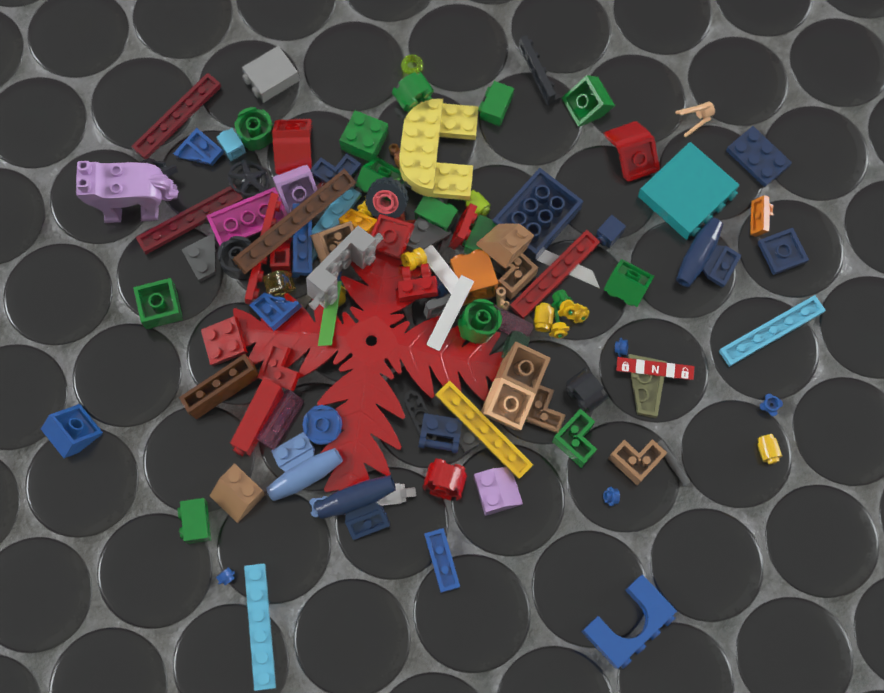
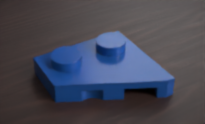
(199, 149)
(274, 310)

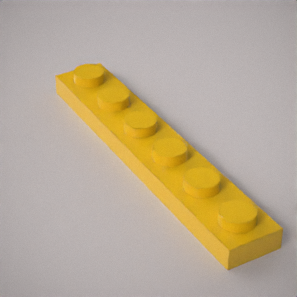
(483, 429)

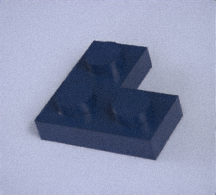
(325, 171)

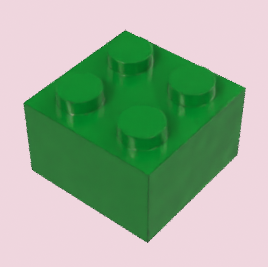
(364, 136)
(158, 303)

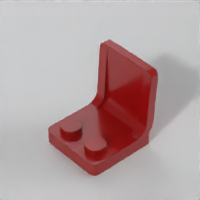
(291, 144)
(635, 149)

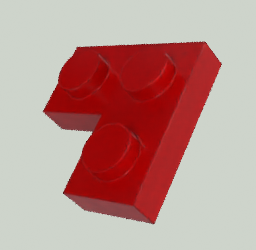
(274, 369)

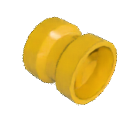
(414, 258)

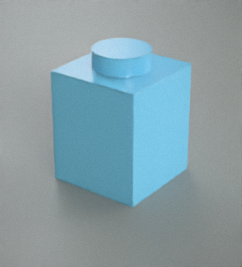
(231, 144)

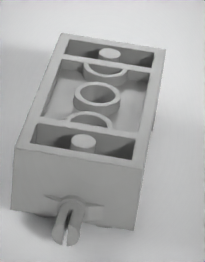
(356, 247)

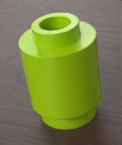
(481, 203)

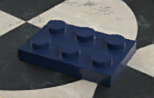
(758, 156)

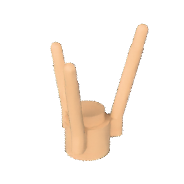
(703, 111)

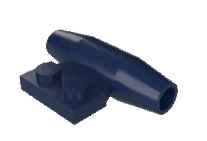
(707, 256)
(360, 506)

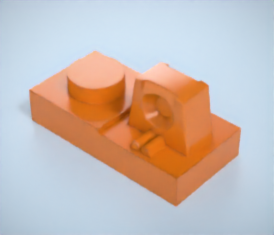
(760, 214)

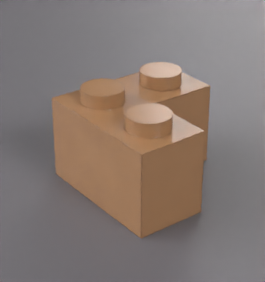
(330, 238)
(517, 275)
(636, 464)

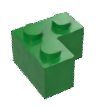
(572, 441)

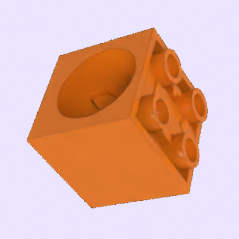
(478, 268)

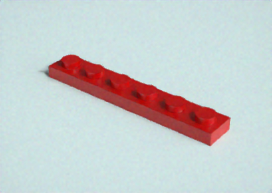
(257, 274)
(554, 274)

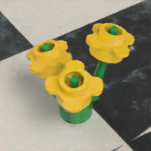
(568, 309)

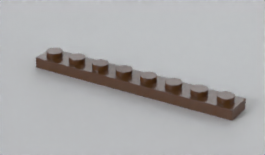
(294, 221)

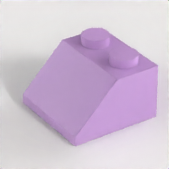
(295, 186)
(497, 490)

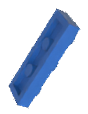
(442, 560)

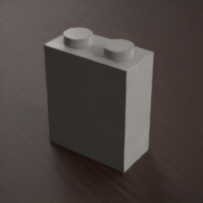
(270, 74)

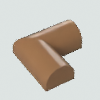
(540, 413)

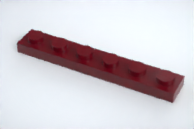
(176, 116)
(187, 220)

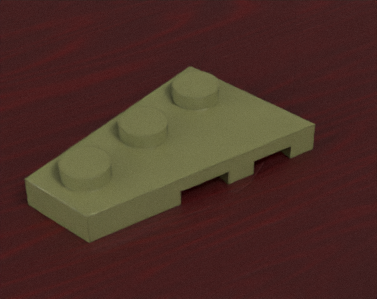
(647, 390)

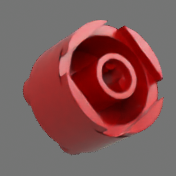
(445, 480)

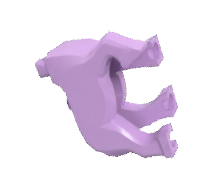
(123, 185)

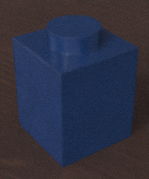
(610, 231)

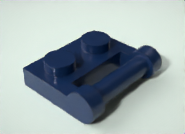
(440, 427)

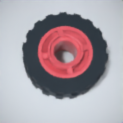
(386, 188)

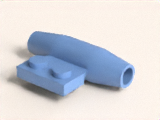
(300, 466)

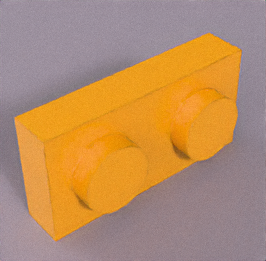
(358, 219)

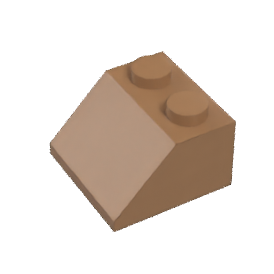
(506, 242)
(523, 367)
(236, 493)

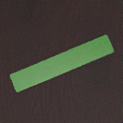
(328, 321)

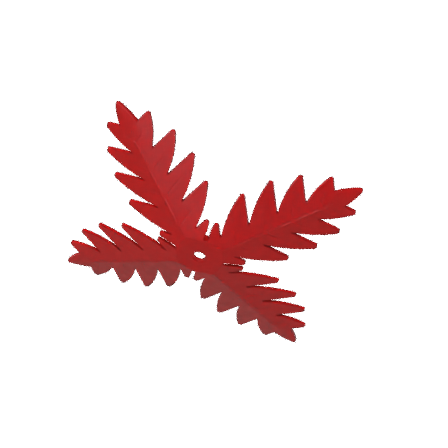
(364, 384)

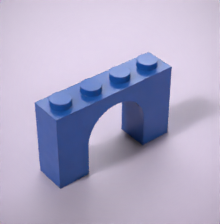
(656, 612)

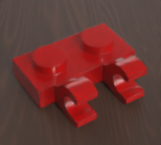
(417, 288)

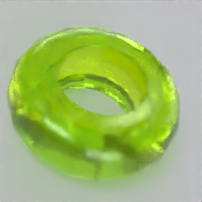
(412, 58)

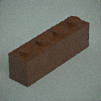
(219, 386)

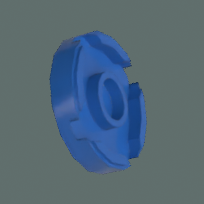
(322, 424)

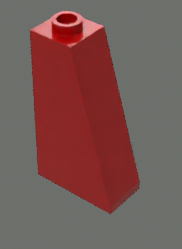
(256, 416)

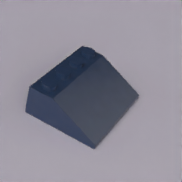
(541, 208)

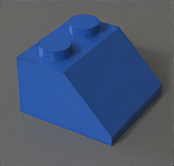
(70, 430)

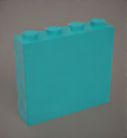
(688, 191)

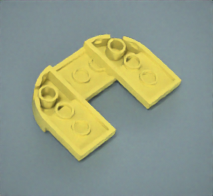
(420, 148)

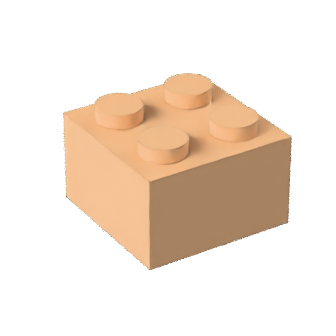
(508, 403)

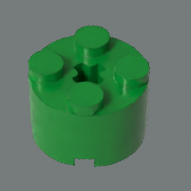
(412, 91)
(254, 128)
(479, 321)

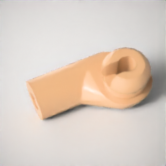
(500, 298)

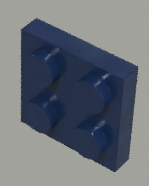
(783, 251)

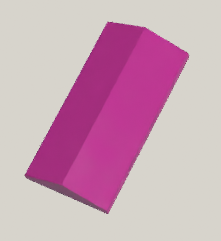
(243, 218)

